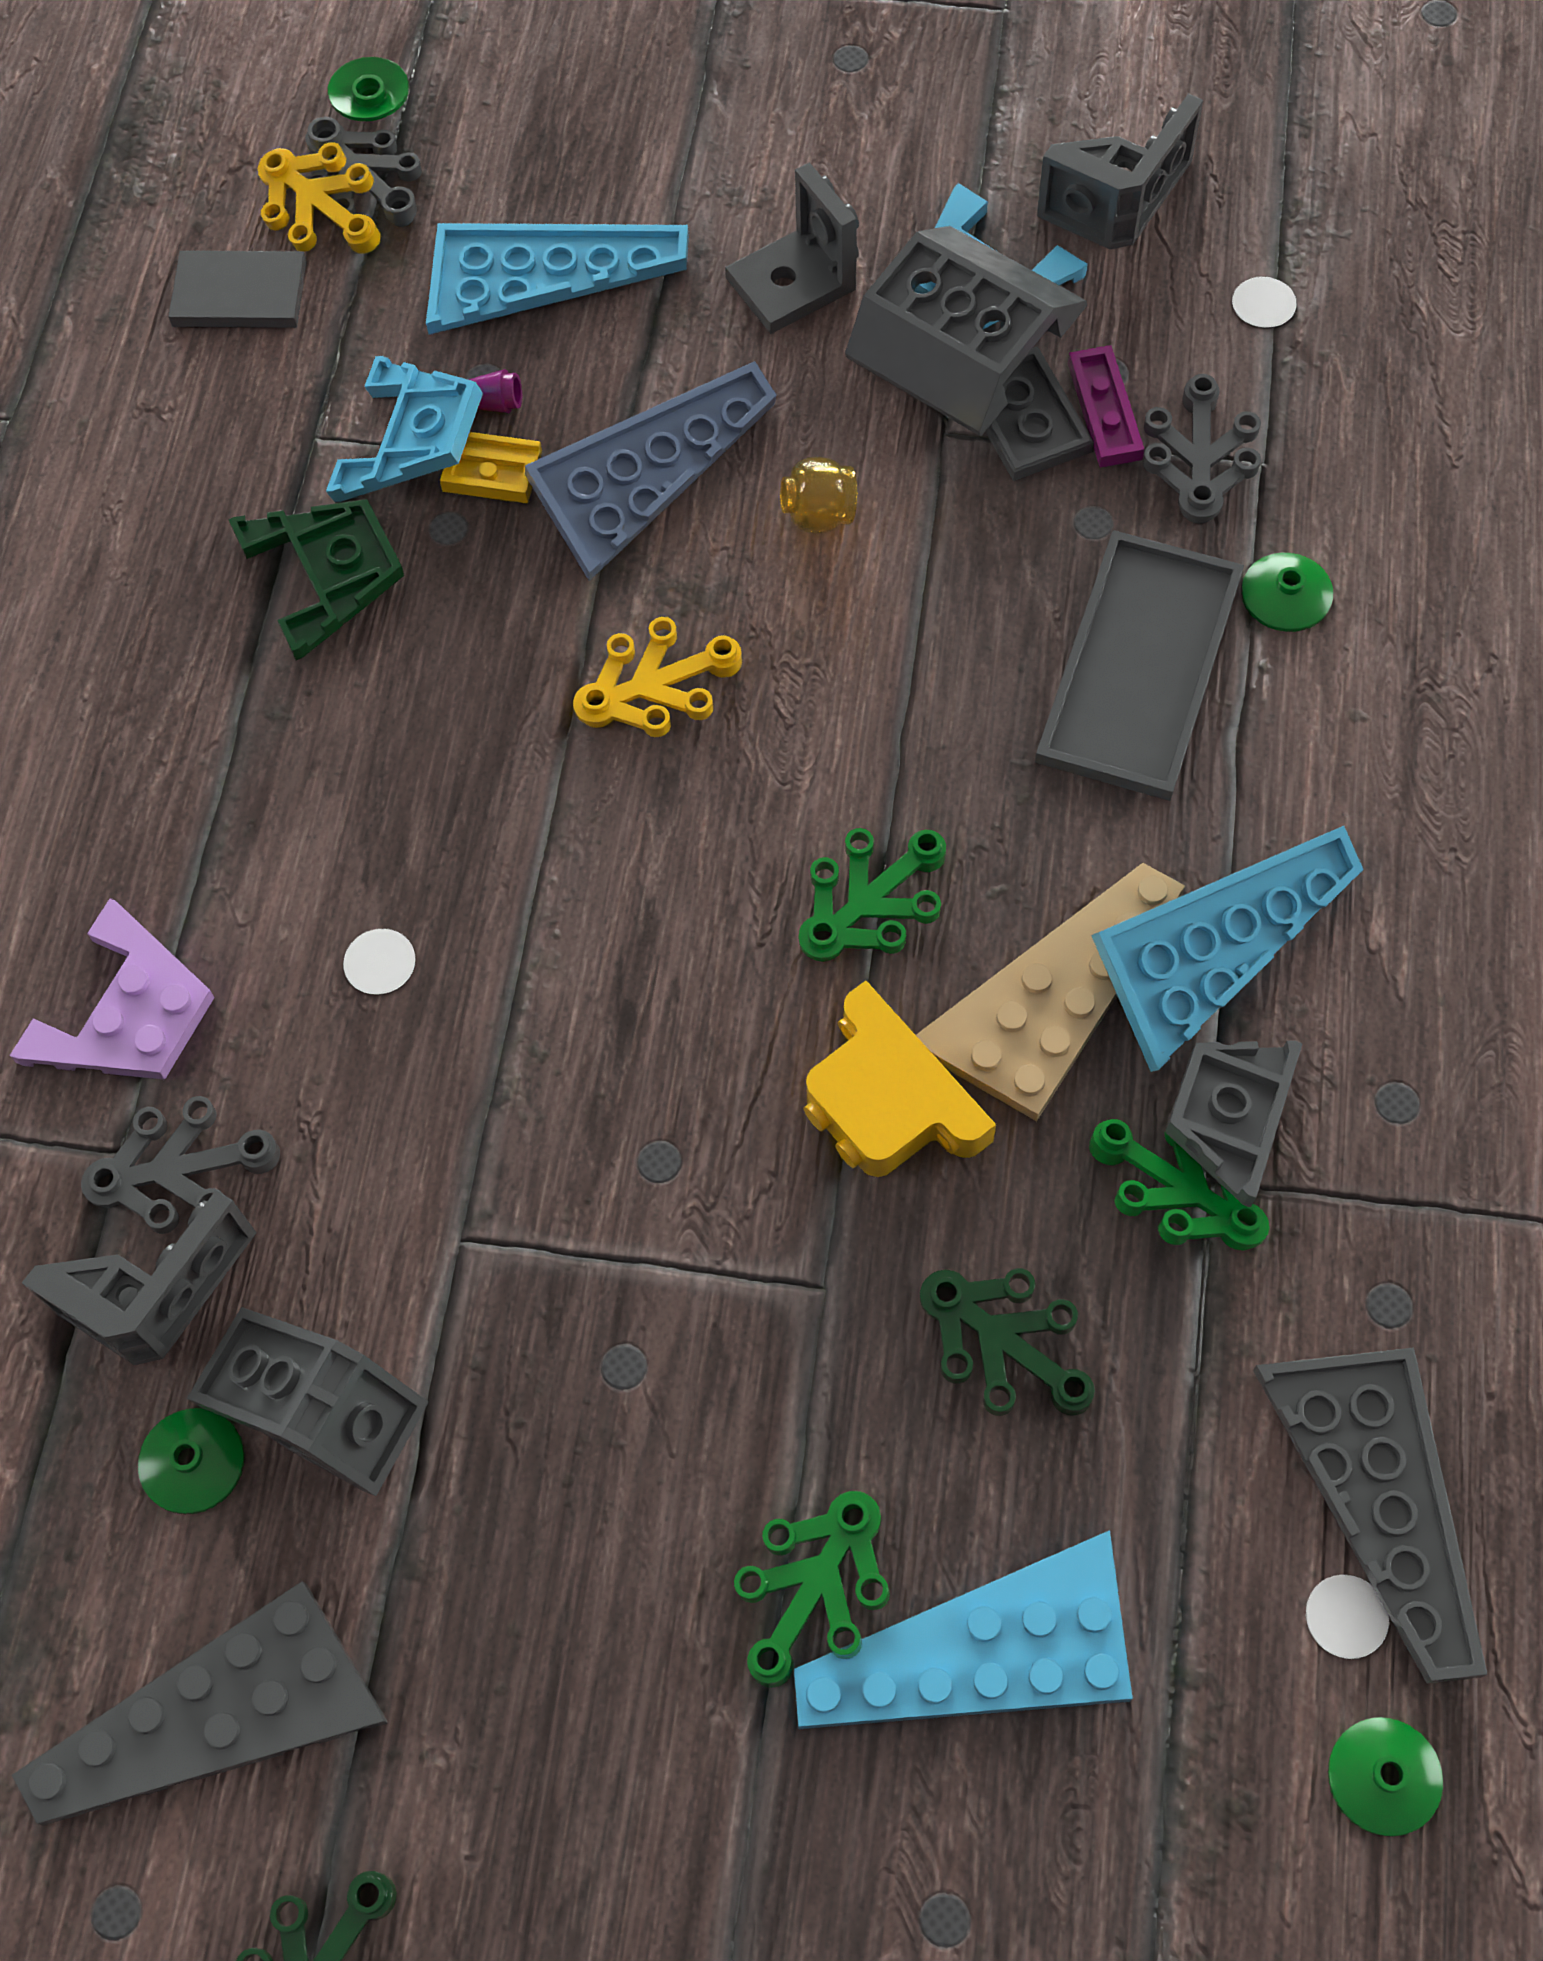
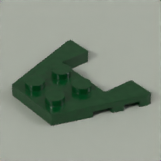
(342, 556)

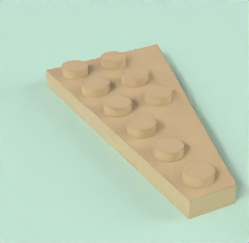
(1040, 1010)

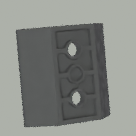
(936, 339)

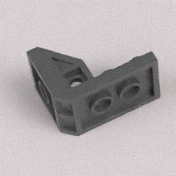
(1101, 201)
(142, 1312)
(310, 1397)

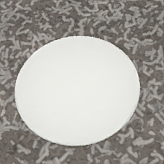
(1264, 302)
(379, 961)
(1347, 1616)

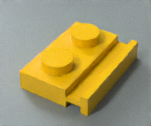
(492, 468)

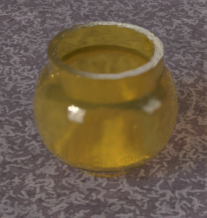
(819, 494)

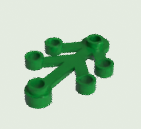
(870, 899)
(1183, 1189)
(818, 1577)

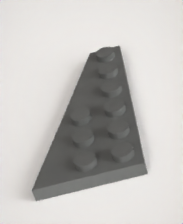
(1378, 1467)
(233, 1703)

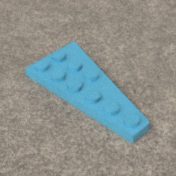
(519, 267)
(1205, 946)

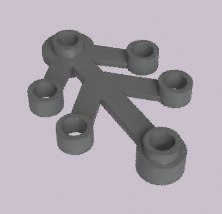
(397, 202)
(1201, 399)
(171, 1165)

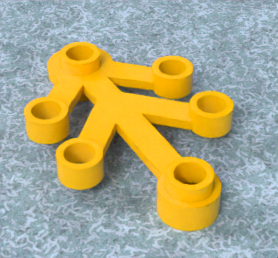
(283, 170)
(652, 682)

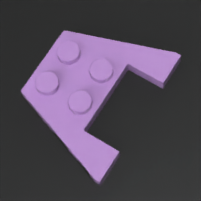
(140, 1018)

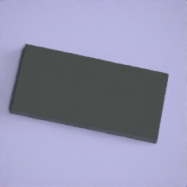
(1140, 665)

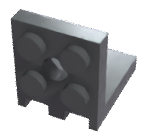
(815, 256)

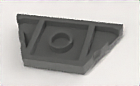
(1232, 1110)

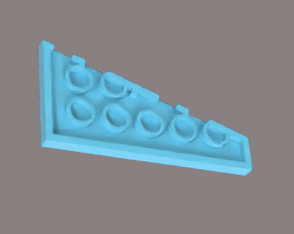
(1008, 1646)

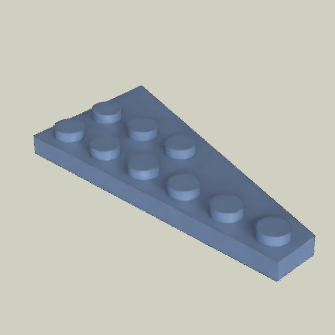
(627, 474)

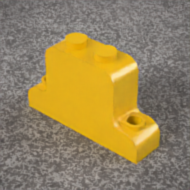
(889, 1093)

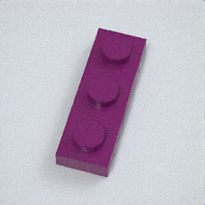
(1105, 406)

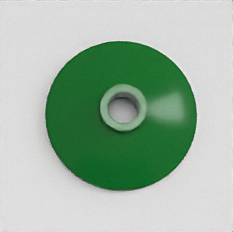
(368, 89)
(1283, 605)
(207, 1477)
(1364, 1795)

